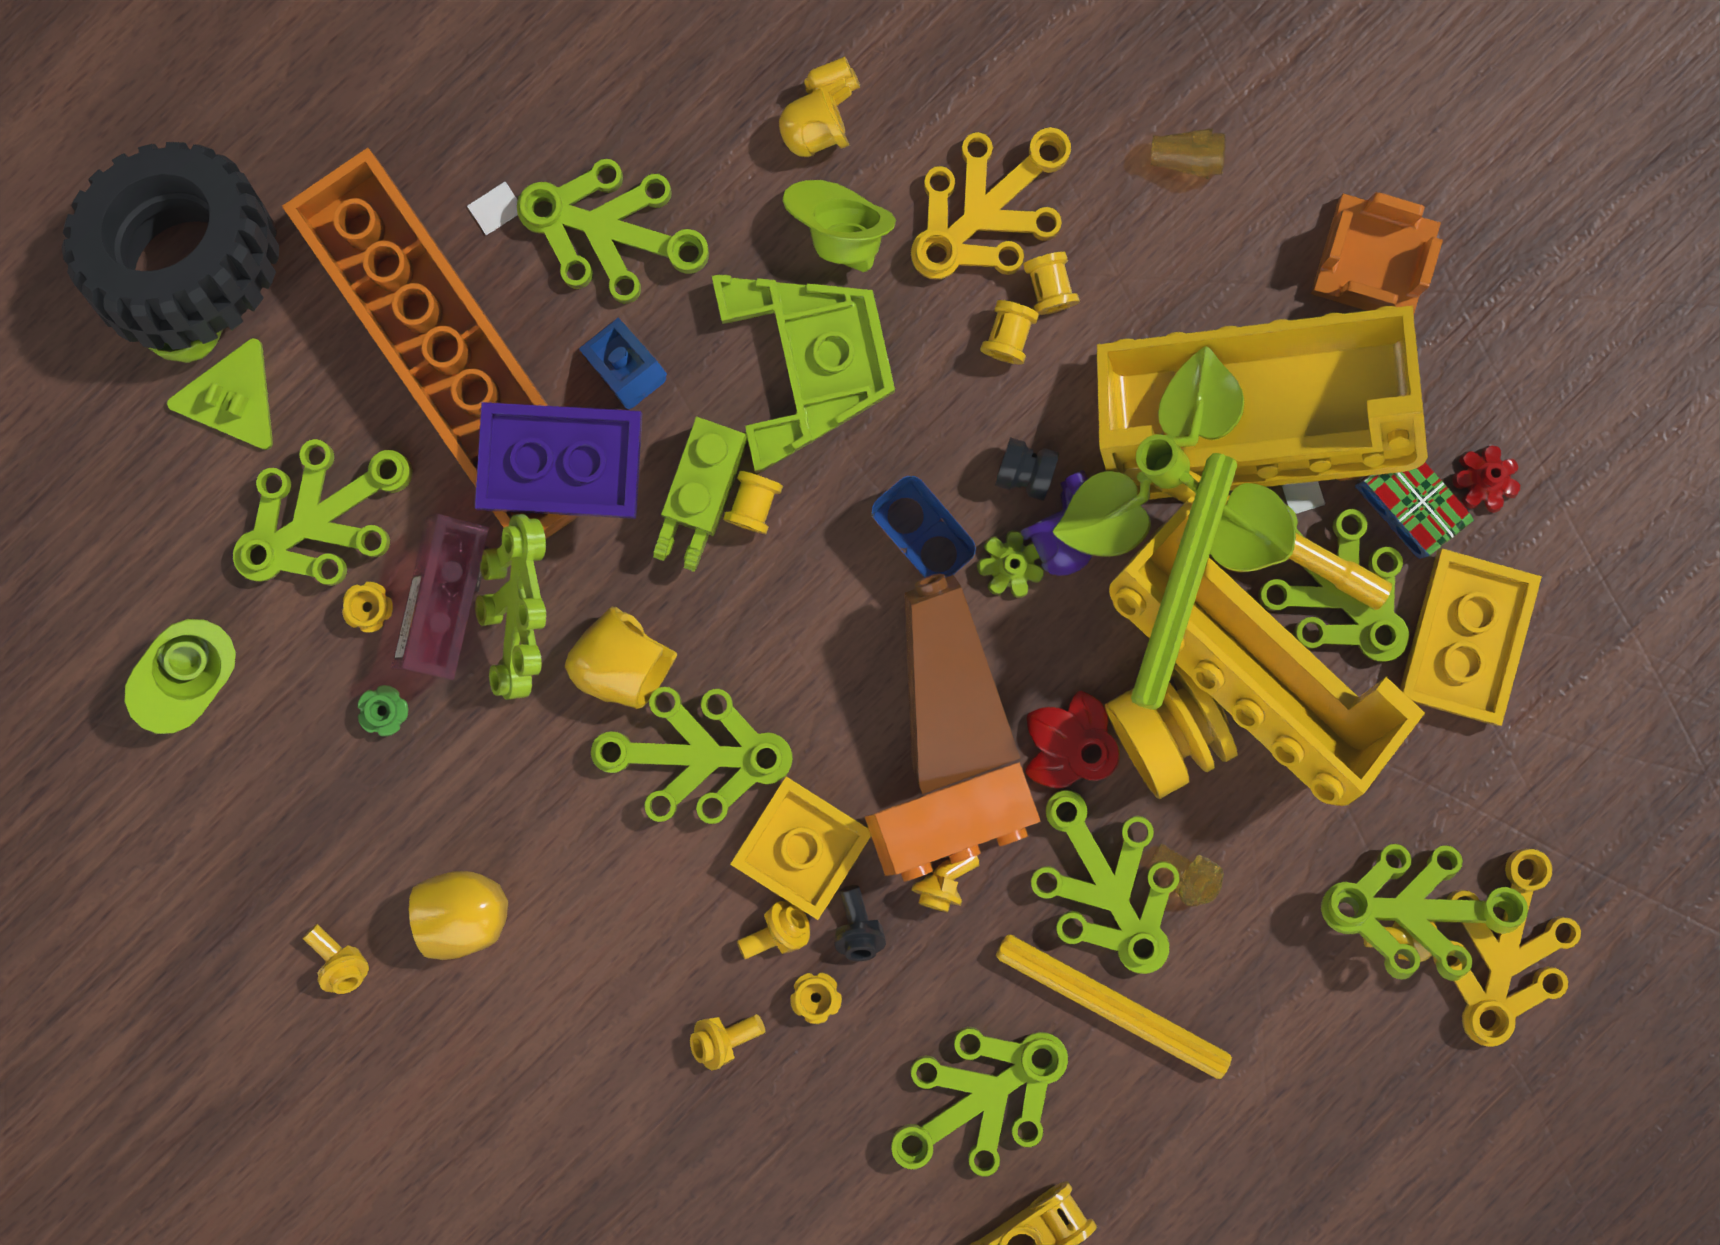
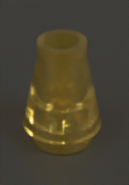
(1190, 152)

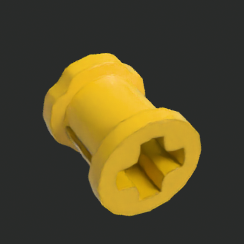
(1051, 283)
(1009, 332)
(753, 502)

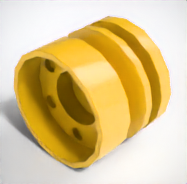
(1165, 736)

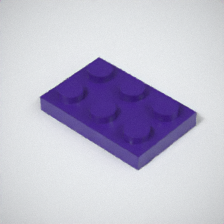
(558, 460)

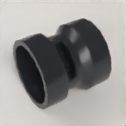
(1027, 469)

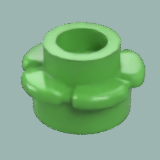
(396, 710)

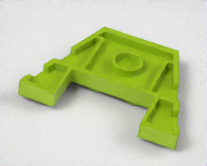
(830, 353)

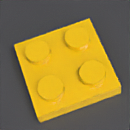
(802, 848)

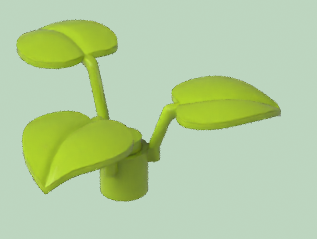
(1202, 402)

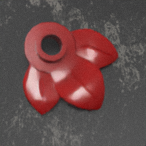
(1063, 741)

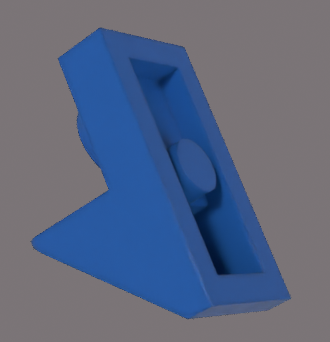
(624, 363)

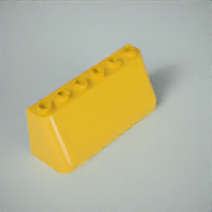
(1318, 397)
(1268, 676)

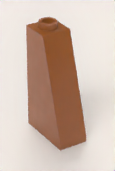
(952, 696)

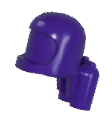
(1056, 555)

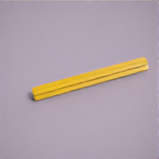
(1114, 1006)

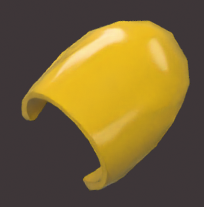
(618, 660)
(456, 914)

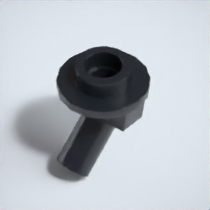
(861, 937)

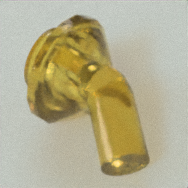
(1199, 879)

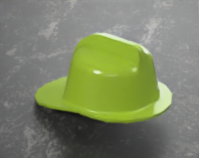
(841, 222)
(179, 676)

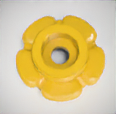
(353, 607)
(815, 1011)

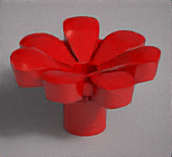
(1481, 483)

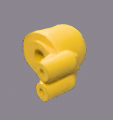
(814, 119)

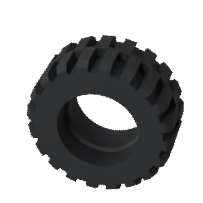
(138, 202)

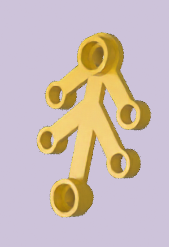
(984, 211)
(1507, 958)

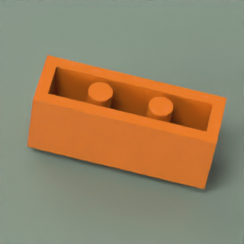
(953, 822)

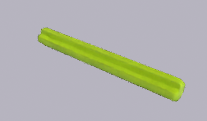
(1184, 581)

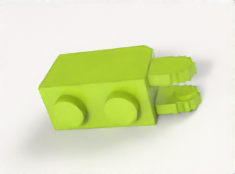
(701, 487)

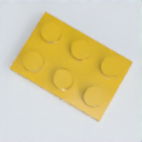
(1470, 637)

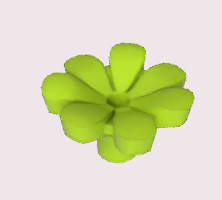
(999, 565)

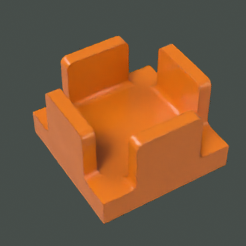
(1377, 253)

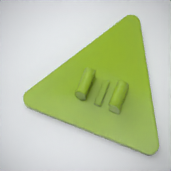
(231, 397)

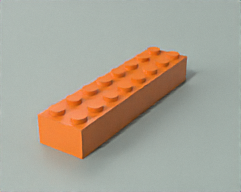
(414, 307)

